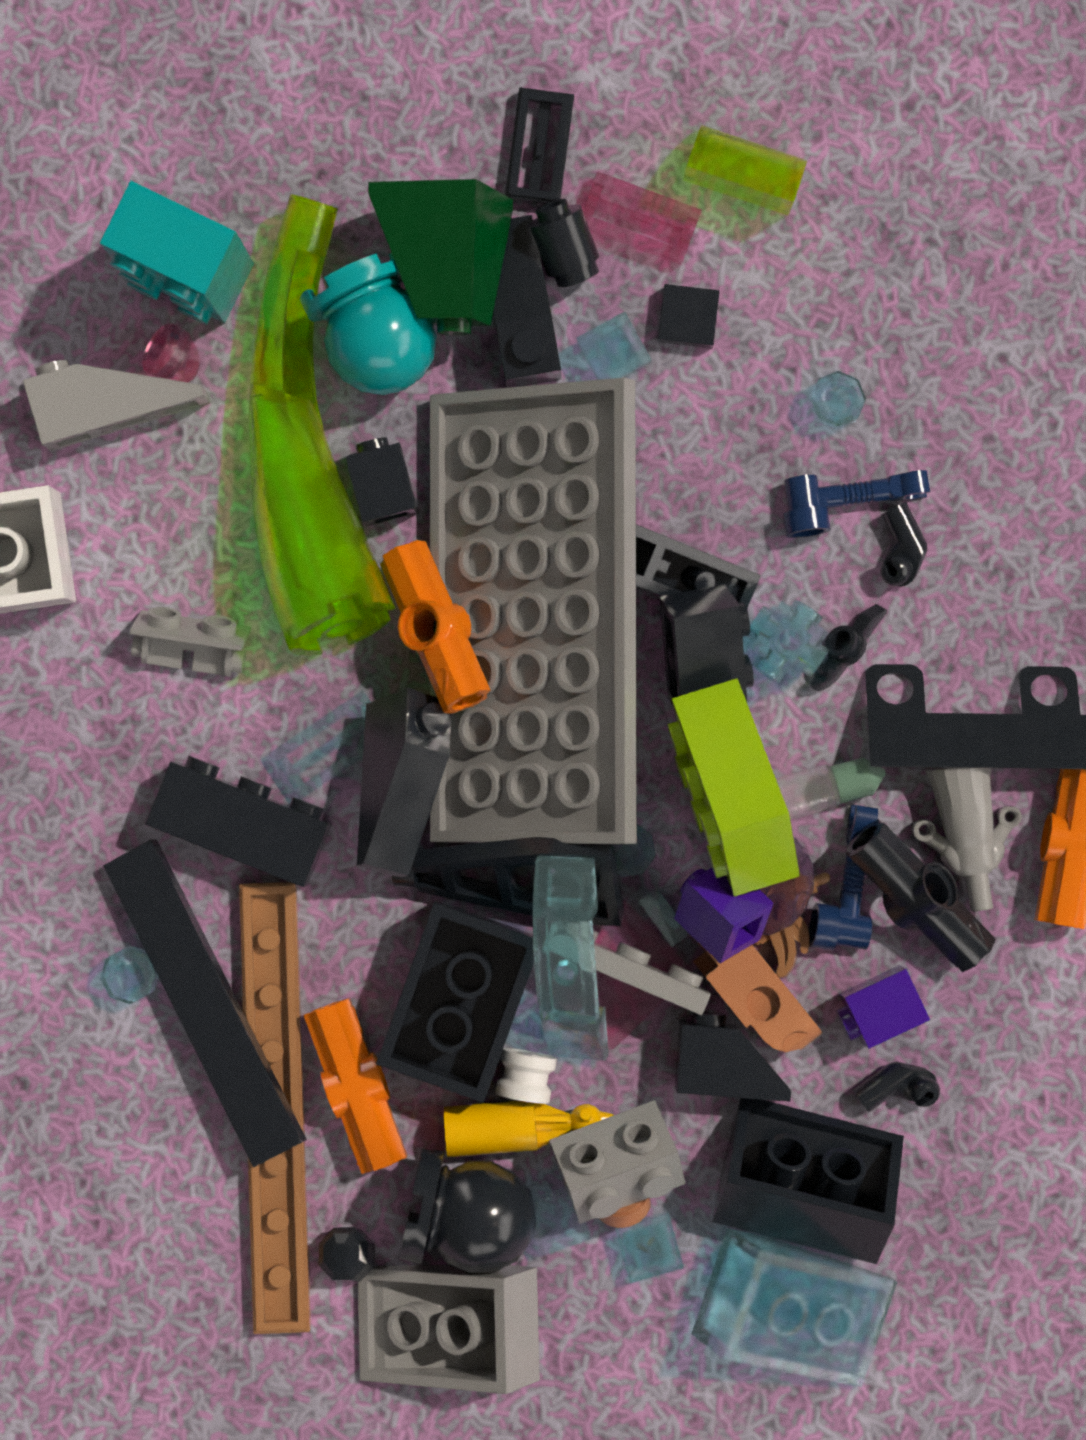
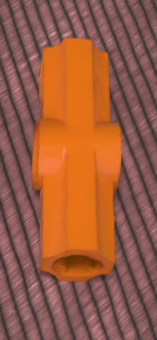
(447, 652)
(1064, 854)
(355, 1086)

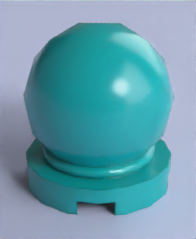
(372, 327)

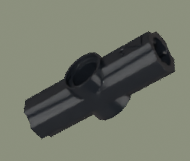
(920, 895)

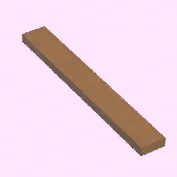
(278, 1184)

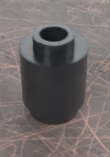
(564, 242)

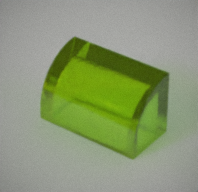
(744, 170)

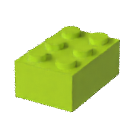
(732, 788)

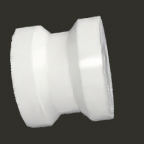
(525, 1075)

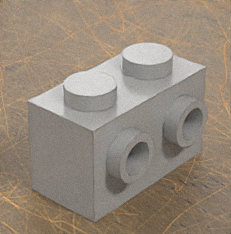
(617, 1162)

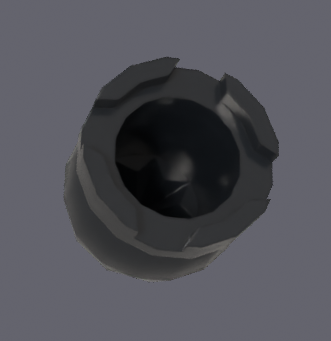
(470, 1215)

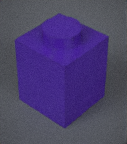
(718, 918)
(881, 1007)

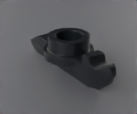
(846, 646)

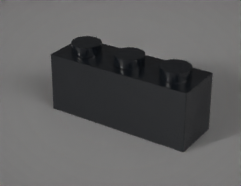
(240, 820)

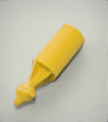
(510, 1126)

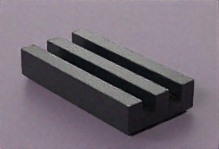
(533, 194)

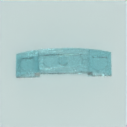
(566, 957)

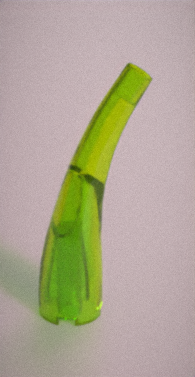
(305, 524)

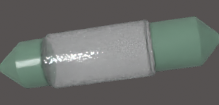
(829, 786)

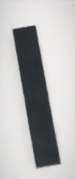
(204, 1002)

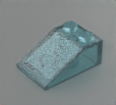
(792, 1309)

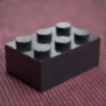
(458, 1001)

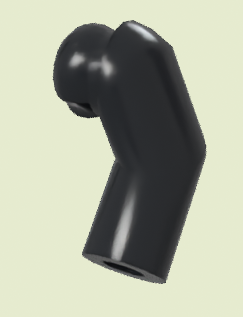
(907, 549)
(900, 1081)

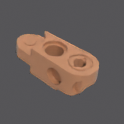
(760, 999)

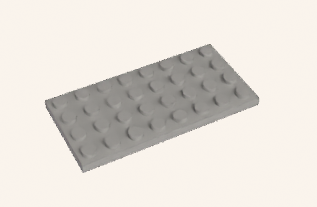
(543, 559)

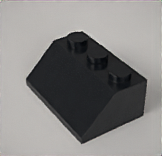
(810, 1180)

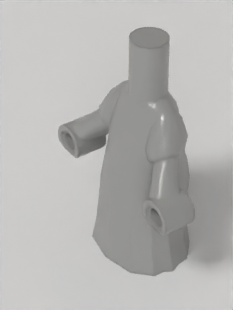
(970, 842)

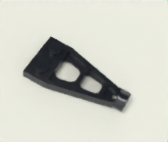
(438, 873)

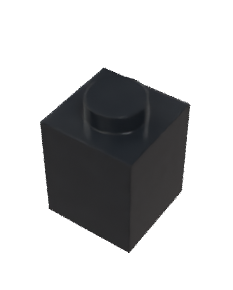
(381, 481)

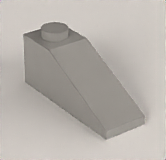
(91, 401)

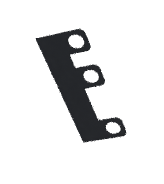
(1031, 740)

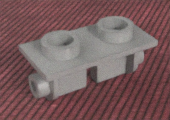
(165, 634)

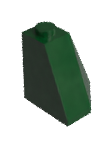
(446, 246)

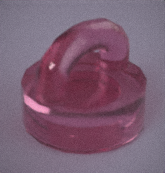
(168, 352)

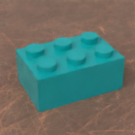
(176, 253)

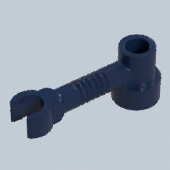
(810, 503)
(843, 923)

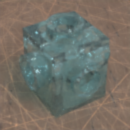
(771, 657)

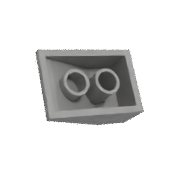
(449, 1327)

